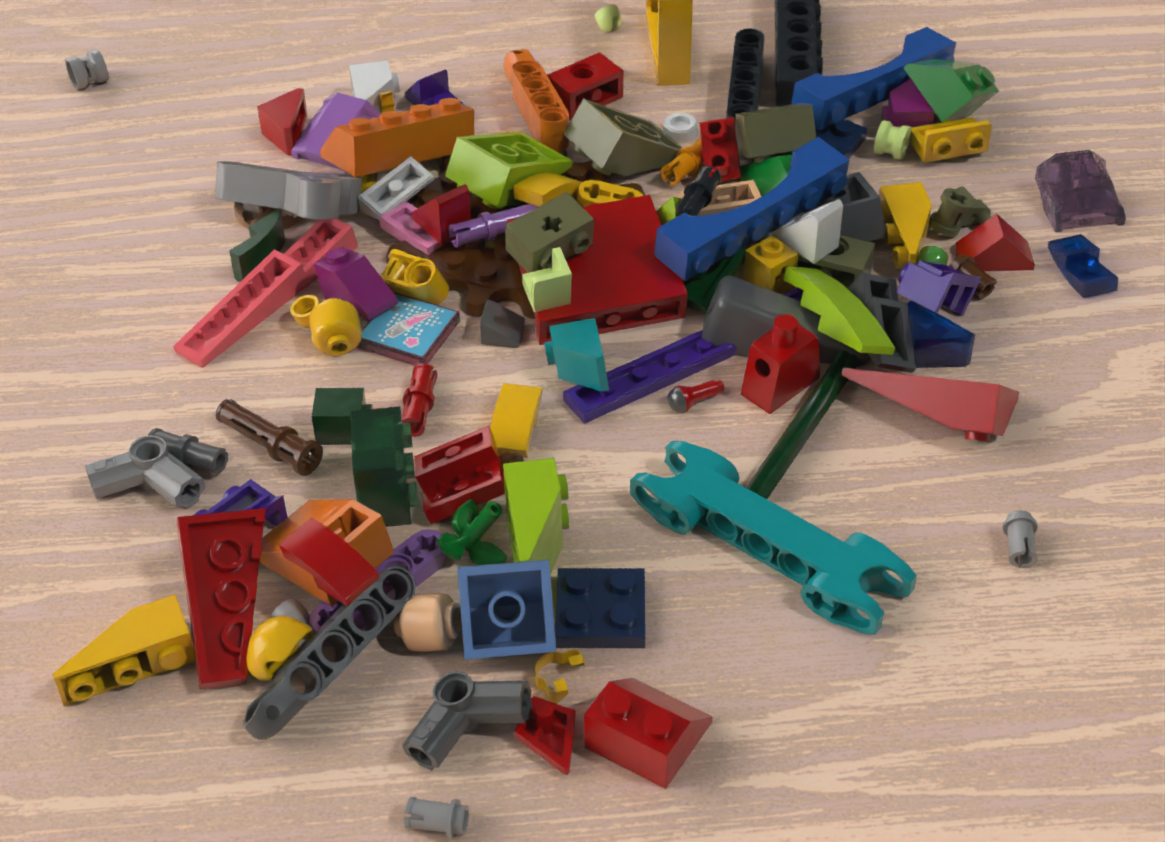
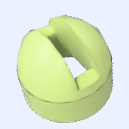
(608, 18)

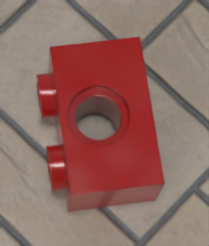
(590, 79)

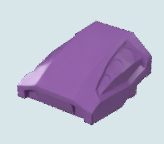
(336, 111)

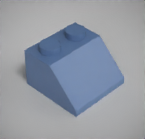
(506, 609)

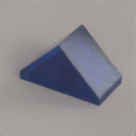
(938, 340)

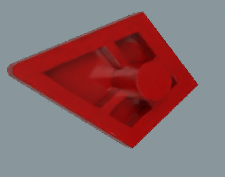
(549, 732)

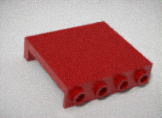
(618, 274)

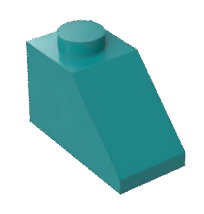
(578, 354)

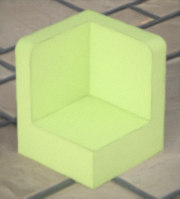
(549, 286)

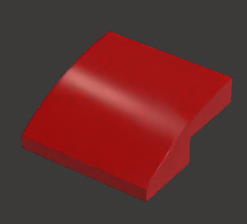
(459, 472)

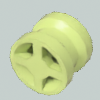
(892, 140)

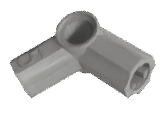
(149, 467)

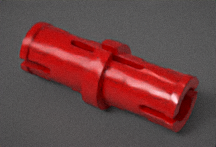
(419, 398)

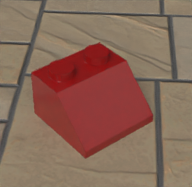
(643, 729)

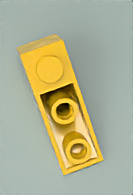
(906, 220)
(131, 649)

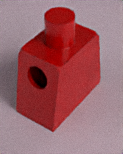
(781, 364)

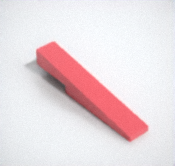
(263, 291)

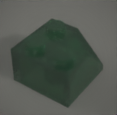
(382, 465)

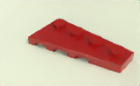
(221, 584)

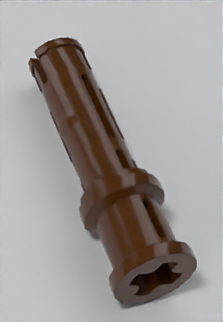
(281, 442)

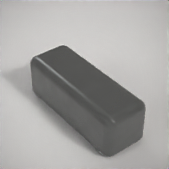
(746, 311)

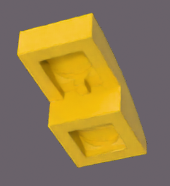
(544, 187)
(515, 416)

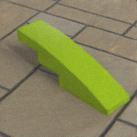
(840, 310)

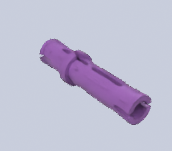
(485, 226)

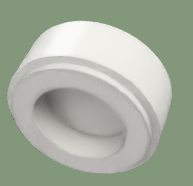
(680, 127)

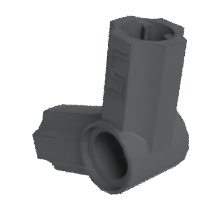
(461, 708)

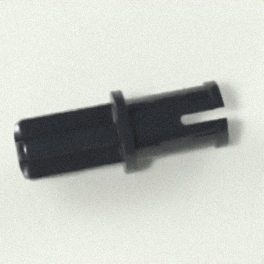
(699, 192)

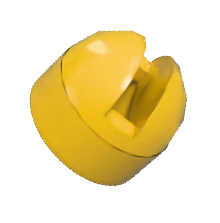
(302, 308)

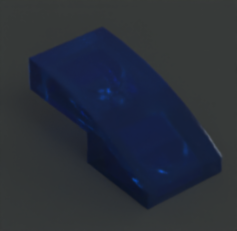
(1081, 267)

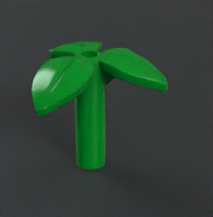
(470, 528)

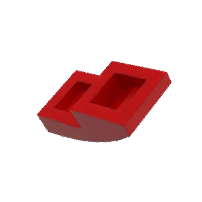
(331, 561)

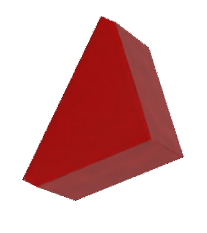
(284, 119)
(442, 211)
(996, 247)

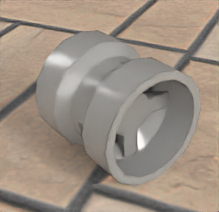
(87, 69)

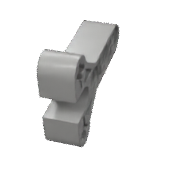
(300, 192)

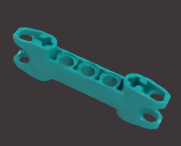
(830, 570)

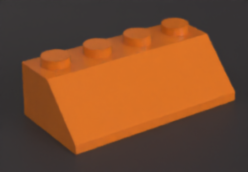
(389, 140)

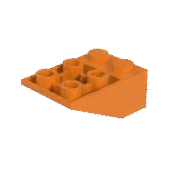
(348, 519)

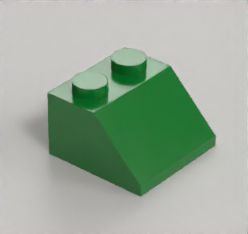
(952, 86)

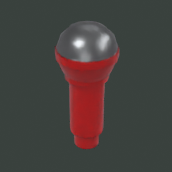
(683, 398)

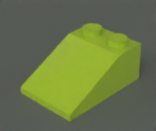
(499, 161)
(535, 509)

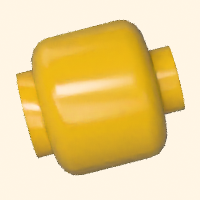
(335, 325)

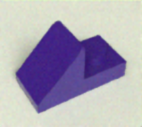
(430, 89)

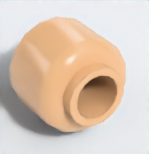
(429, 622)

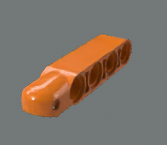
(537, 99)

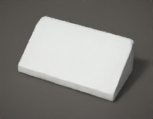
(395, 188)

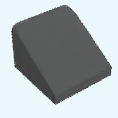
(500, 326)

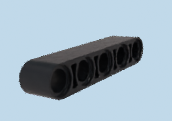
(746, 72)

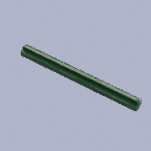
(801, 426)

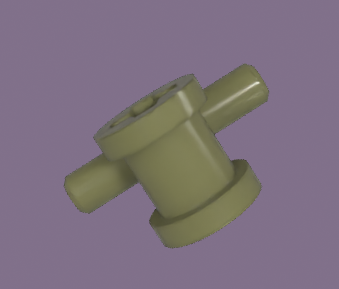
(958, 209)

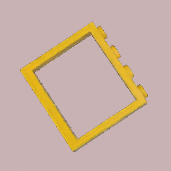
(670, 39)

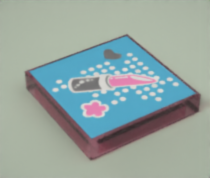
(409, 330)

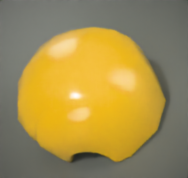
(273, 645)

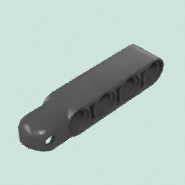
(279, 702)

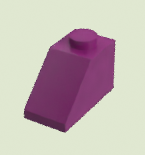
(907, 107)
(354, 279)

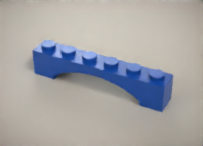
(846, 95)
(696, 242)

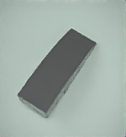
(882, 301)

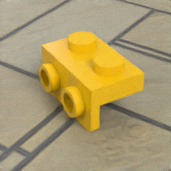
(951, 139)

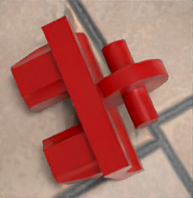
(721, 148)

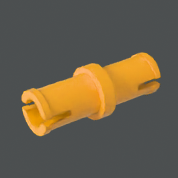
(687, 161)

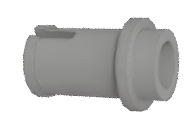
(1020, 531)
(437, 816)

